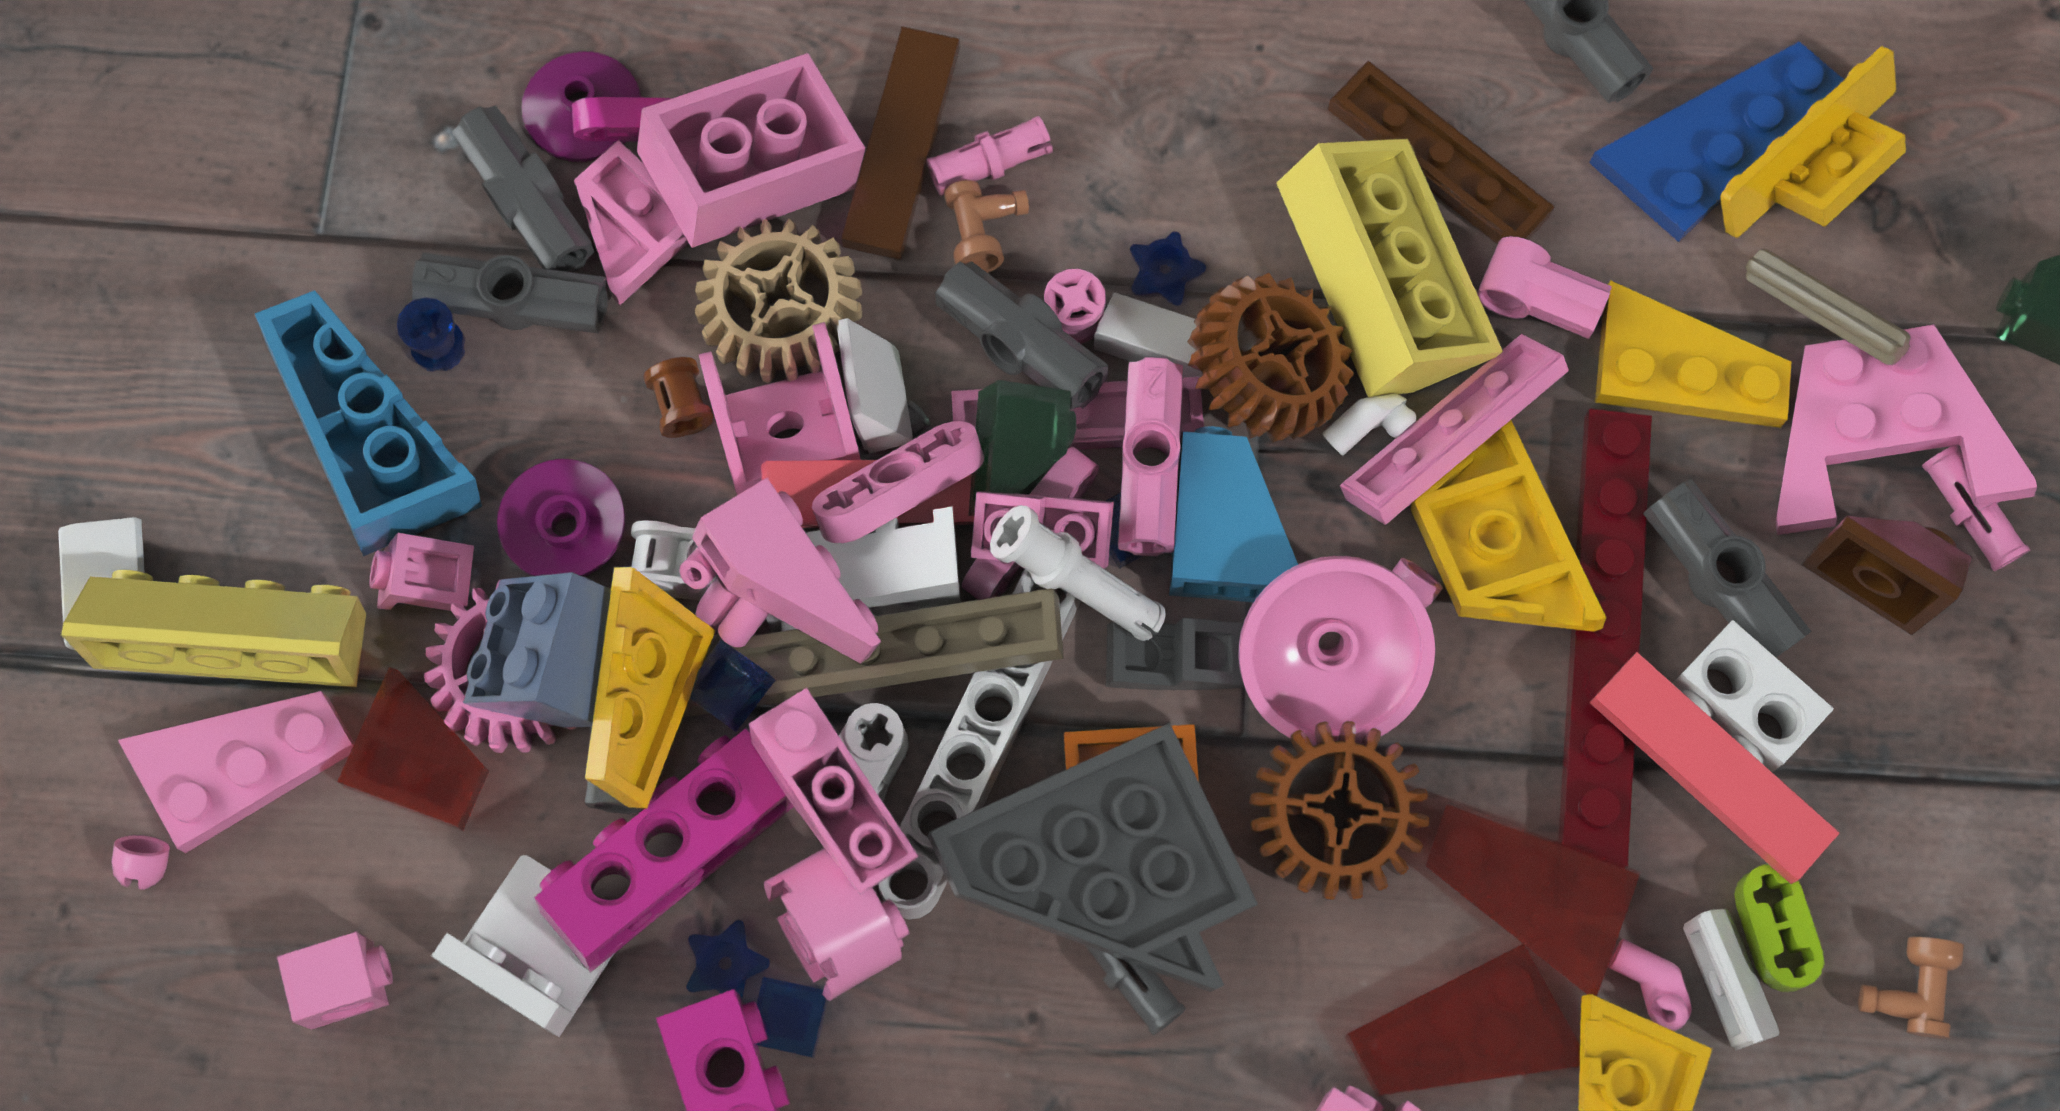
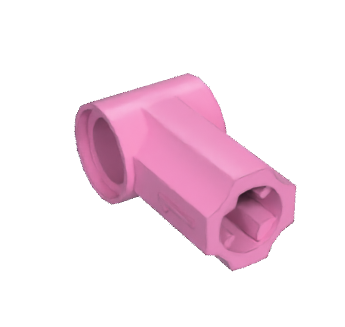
(1527, 283)

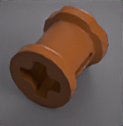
(678, 397)

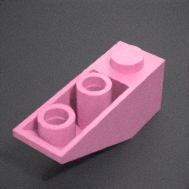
(773, 564)
(830, 791)

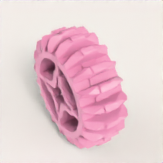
(452, 683)

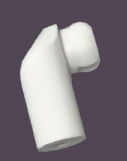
(1366, 415)

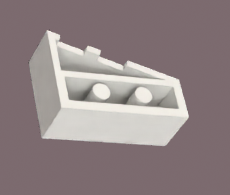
(896, 567)

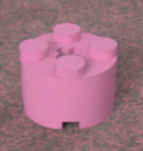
(835, 927)

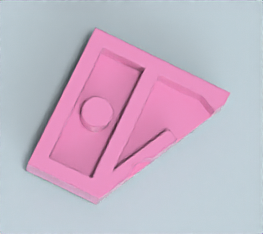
(627, 220)

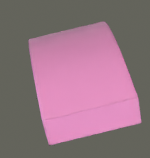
(1082, 518)

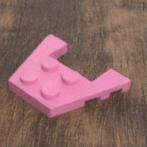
(1865, 409)

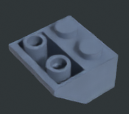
(541, 650)

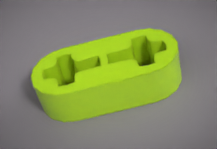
(1763, 932)

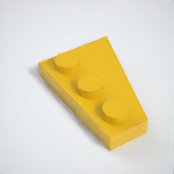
(1684, 366)
(643, 686)
(1635, 1062)

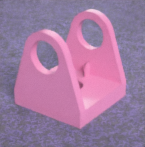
(756, 415)

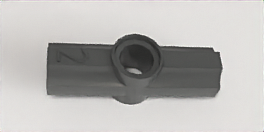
(1595, 46)
(522, 190)
(546, 299)
(1020, 333)
(1699, 540)

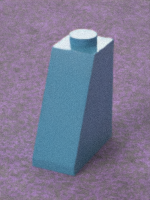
(1225, 521)

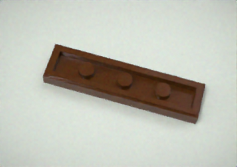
(900, 143)
(1451, 163)

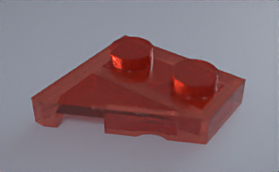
(413, 758)

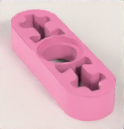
(1067, 479)
(898, 482)

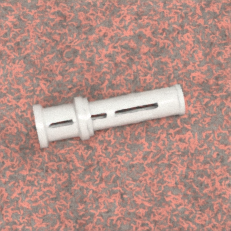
(1059, 563)

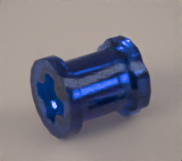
(433, 316)

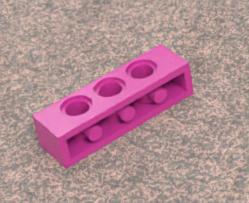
(601, 927)
(702, 1032)

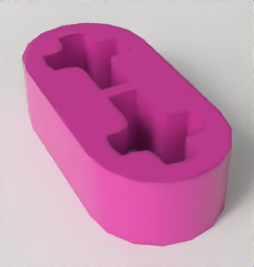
(609, 118)

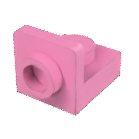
(422, 572)

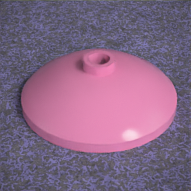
(1366, 678)

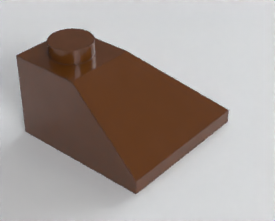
(1892, 568)

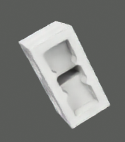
(1758, 686)

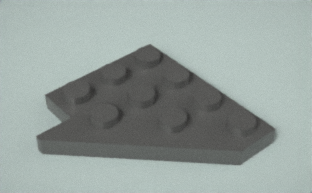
(1107, 858)

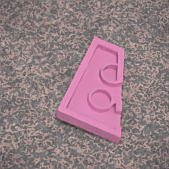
(235, 763)

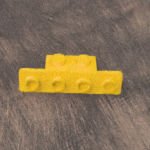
(1824, 156)

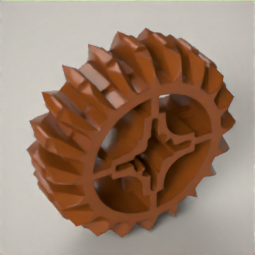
(1270, 357)
(1342, 778)

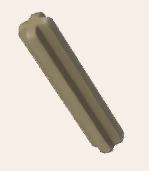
(1828, 307)

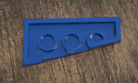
(1692, 152)

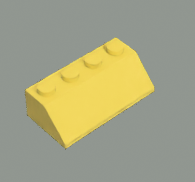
(1387, 265)
(218, 629)

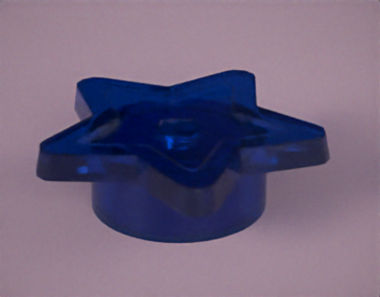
(1170, 253)
(711, 950)

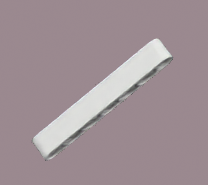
(974, 736)

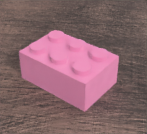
(749, 149)

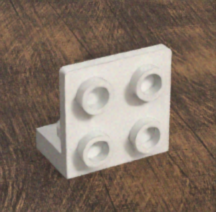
(520, 955)

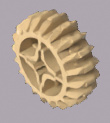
(741, 276)

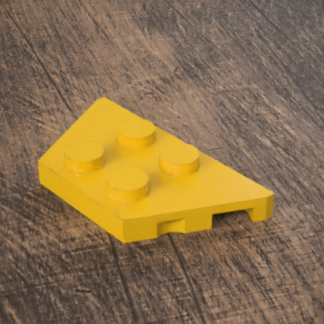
(1503, 542)

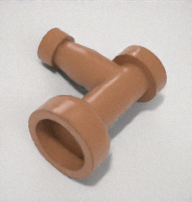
(970, 211)
(1926, 1006)

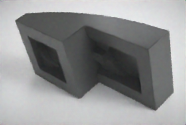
(1177, 657)

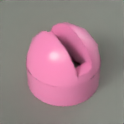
(1420, 581)
(139, 859)

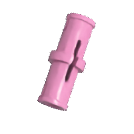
(990, 154)
(1999, 546)

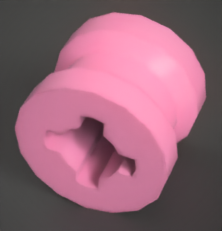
(1076, 292)

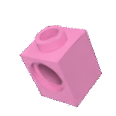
(335, 980)

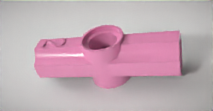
(1150, 491)

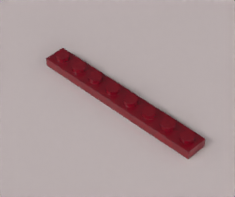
(1612, 554)

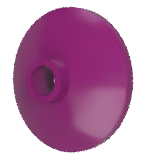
(549, 112)
(554, 493)

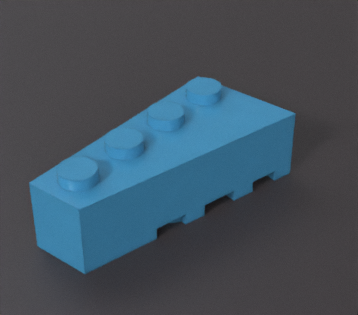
(369, 440)

